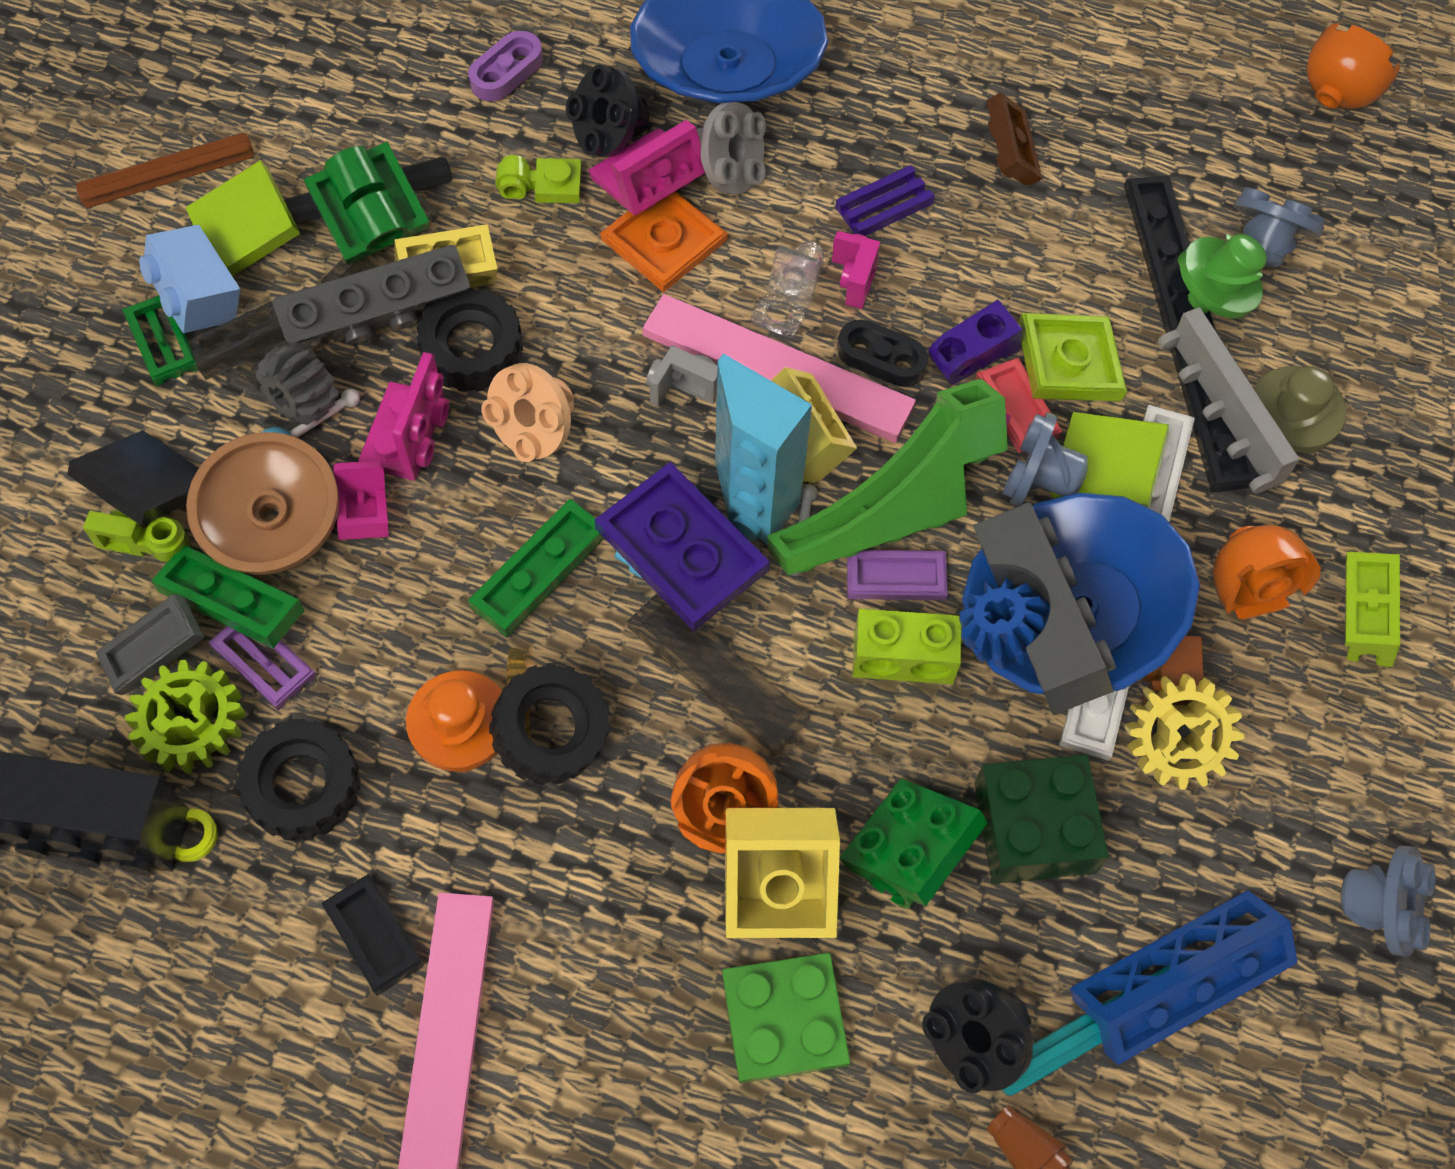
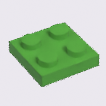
(785, 1018)

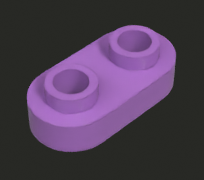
(500, 65)

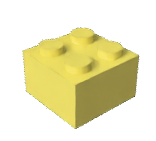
(781, 872)

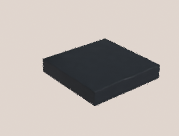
(136, 476)

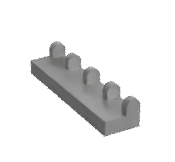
(1232, 400)

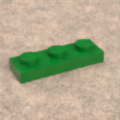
(536, 568)
(229, 596)

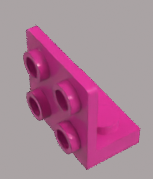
(651, 167)
(407, 422)

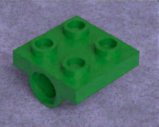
(366, 201)
(913, 843)

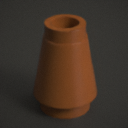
(1027, 1143)

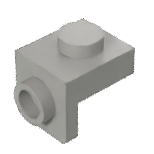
(684, 371)

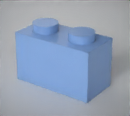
(190, 278)

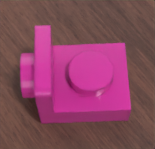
(860, 261)

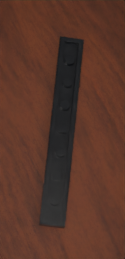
(1162, 241)

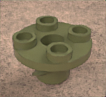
(1303, 406)

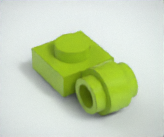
(552, 180)
(123, 535)

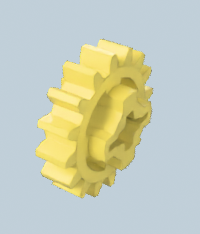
(1167, 746)

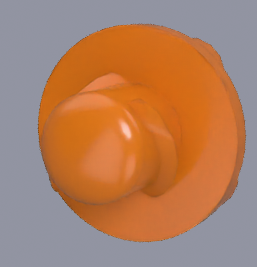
(452, 720)

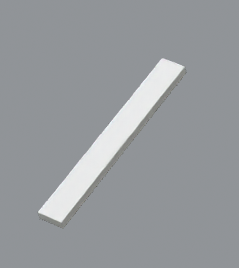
(1095, 724)

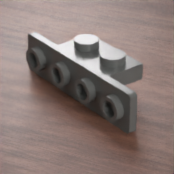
(371, 298)

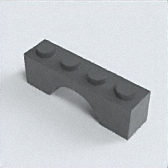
(1064, 654)

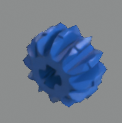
(1002, 622)

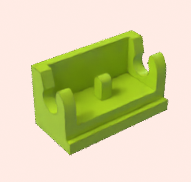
(1372, 606)

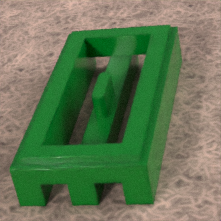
(173, 367)

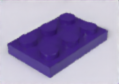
(682, 546)

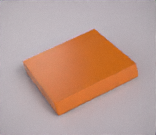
(664, 239)

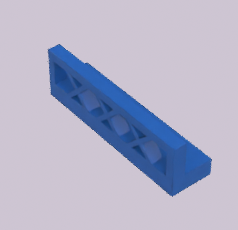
(1196, 979)

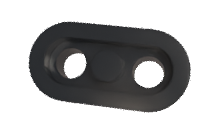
(883, 352)

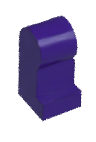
(976, 343)

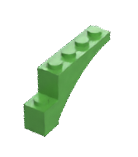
(912, 491)

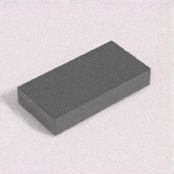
(149, 643)

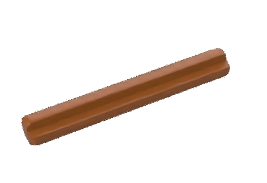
(164, 170)

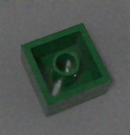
(1040, 819)

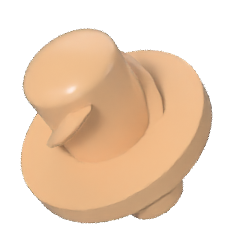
(529, 410)

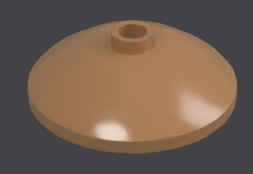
(246, 481)

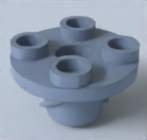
(1276, 224)
(1046, 464)
(1392, 900)

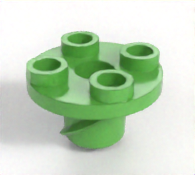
(1224, 274)

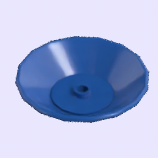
(728, 46)
(1130, 572)

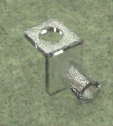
(790, 287)

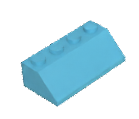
(758, 449)

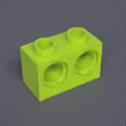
(906, 646)

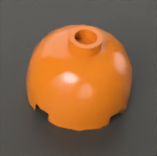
(1350, 68)
(1261, 569)
(717, 780)

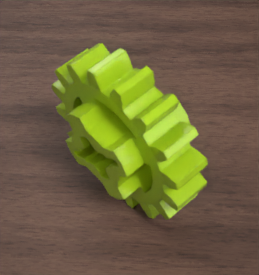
(195, 694)

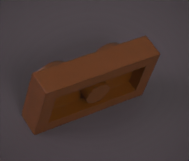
(1013, 140)

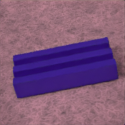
(877, 188)

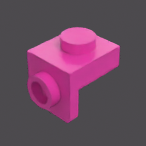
(361, 500)

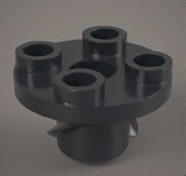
(606, 111)
(980, 1034)

